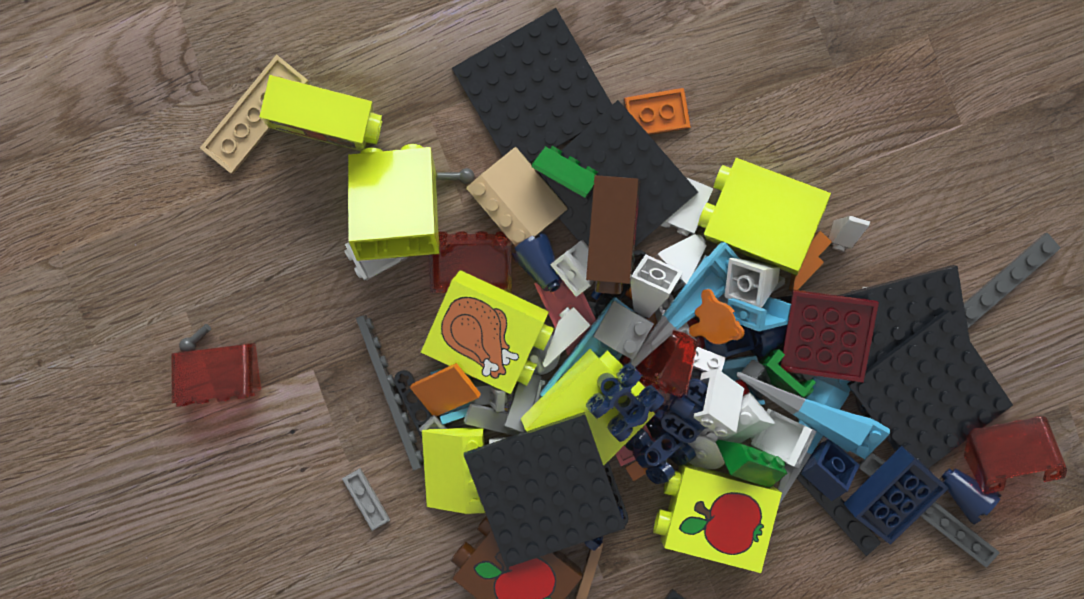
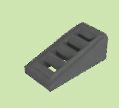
(759, 372)

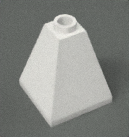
(684, 257)
(751, 281)
(652, 285)

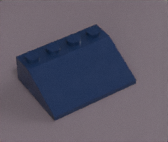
(895, 495)

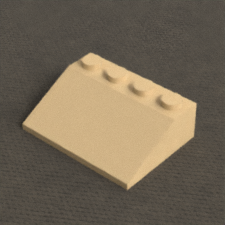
(517, 197)

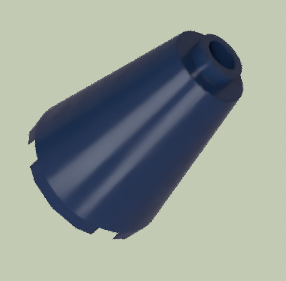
(535, 259)
(767, 340)
(969, 495)

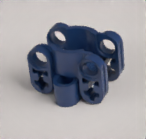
(646, 401)
(683, 409)
(679, 452)

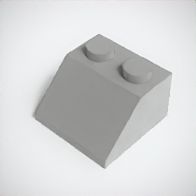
(623, 330)

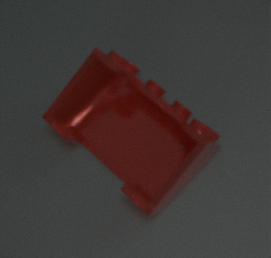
(476, 254)
(669, 365)
(214, 374)
(1013, 451)

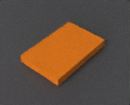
(660, 111)
(445, 390)

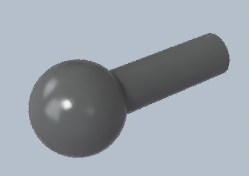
(466, 176)
(189, 344)

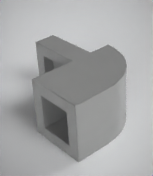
(490, 395)

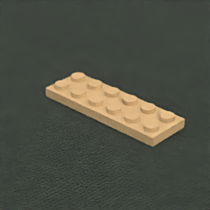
(242, 126)

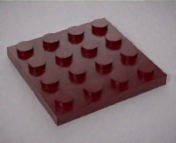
(829, 335)

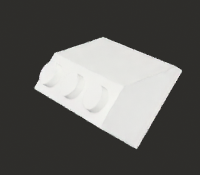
(751, 422)

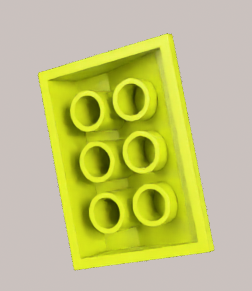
(446, 471)

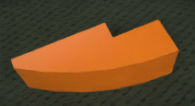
(811, 261)

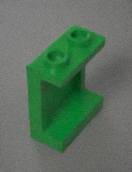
(783, 380)

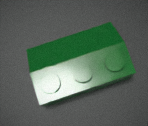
(565, 171)
(751, 463)

